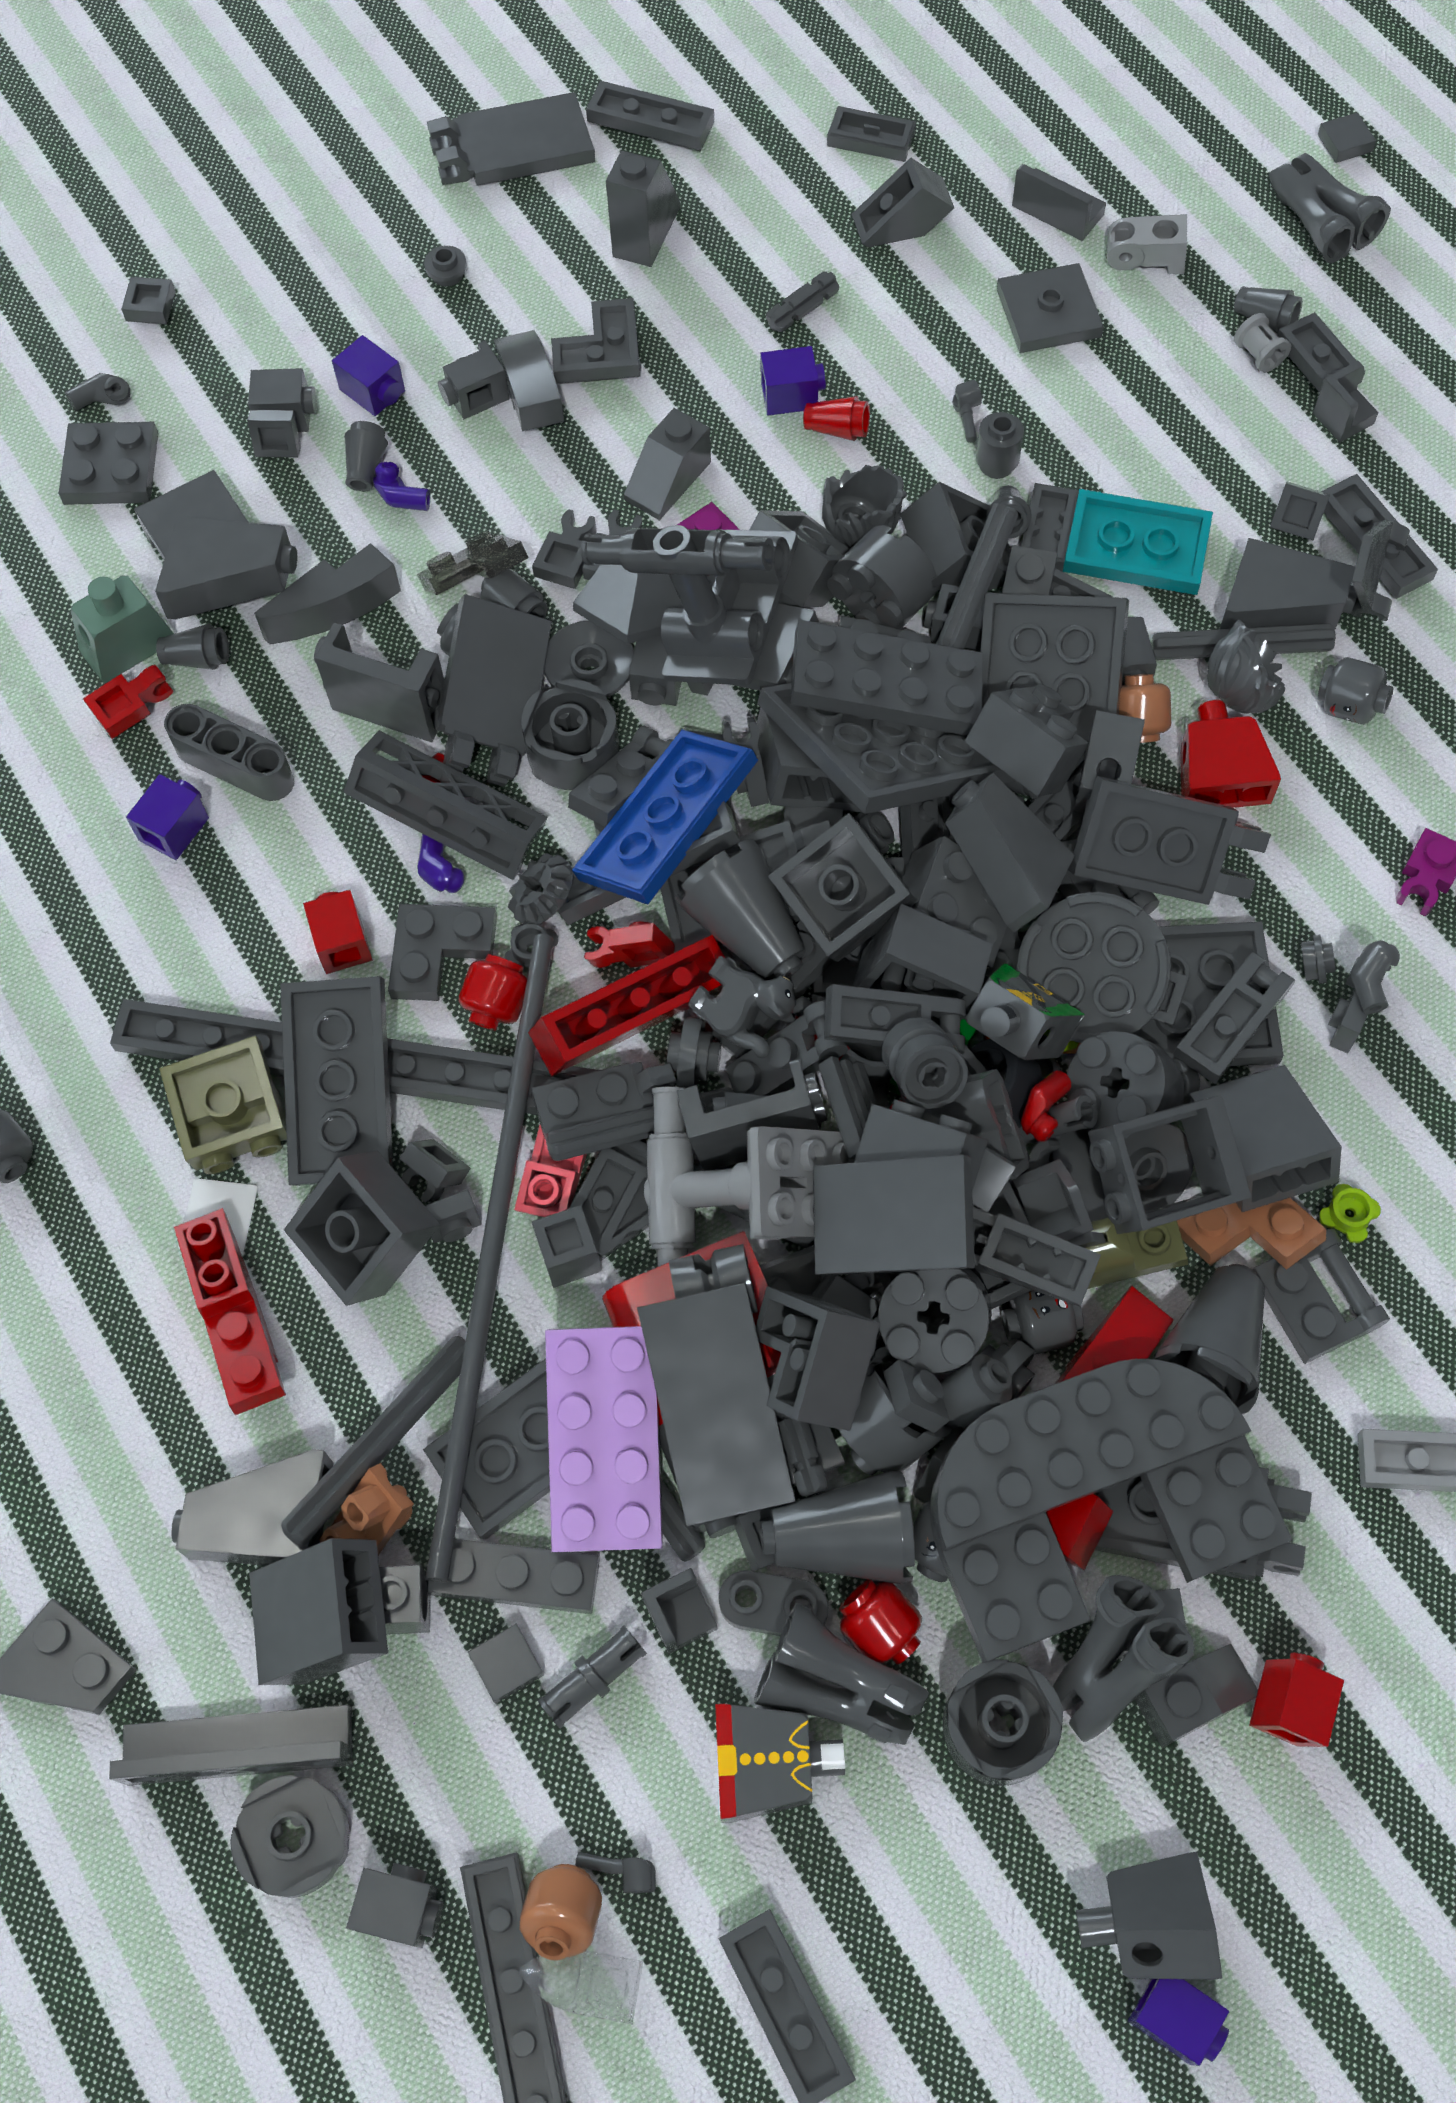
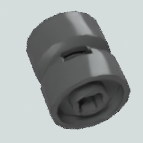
(924, 1063)
(725, 1268)

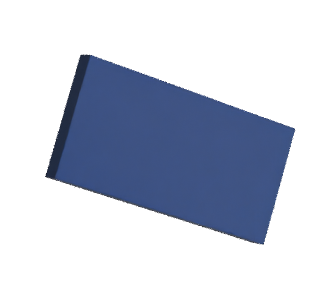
(664, 816)

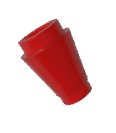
(838, 417)

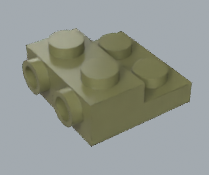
(225, 1105)

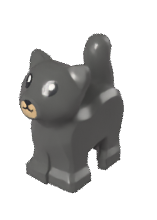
(739, 1002)

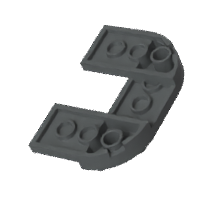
(1077, 1441)

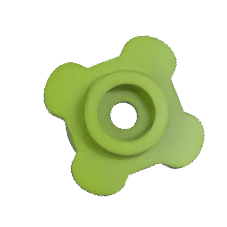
(1360, 1203)

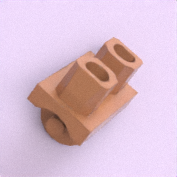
(372, 1510)

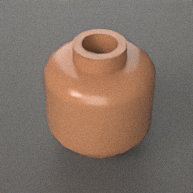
(1147, 701)
(561, 1912)

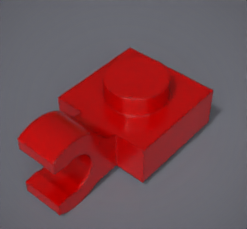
(122, 703)
(635, 945)

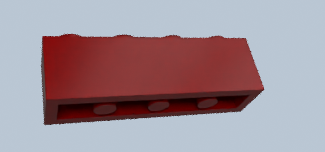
(625, 1006)

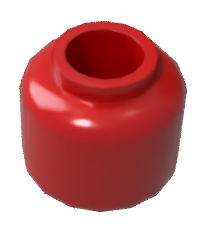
(493, 992)
(880, 1622)

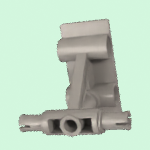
(772, 1184)

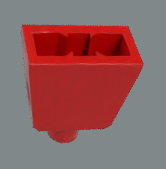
(1227, 760)

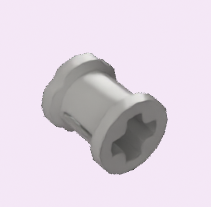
(1262, 342)

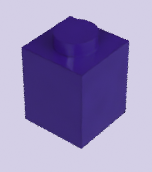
(368, 375)
(790, 379)
(168, 816)
(1181, 2020)

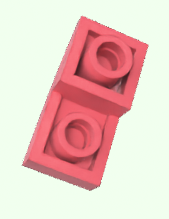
(546, 1183)

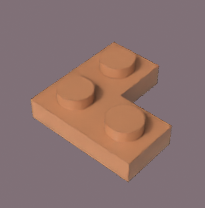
(1278, 1228)

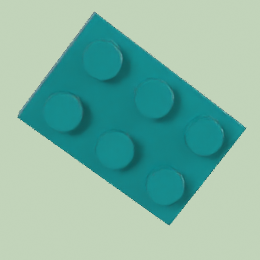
(1138, 542)

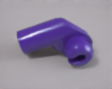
(395, 492)
(436, 869)

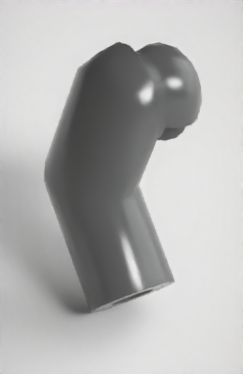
(1368, 971)

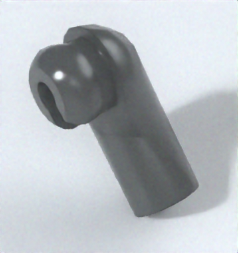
(99, 388)

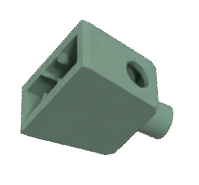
(116, 626)

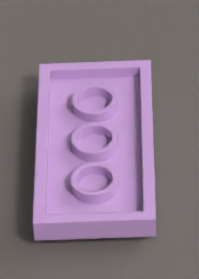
(602, 1441)

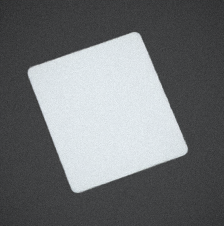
(234, 1198)

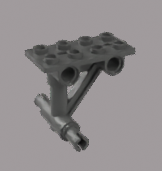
(724, 583)

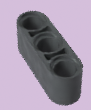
(217, 736)

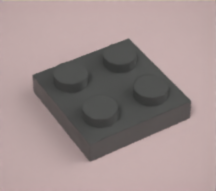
(108, 463)

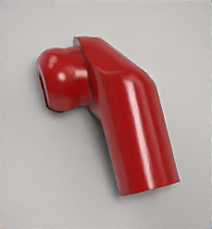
(1041, 1098)

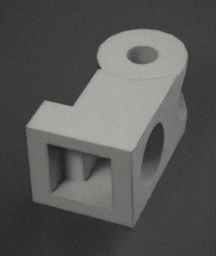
(1148, 242)

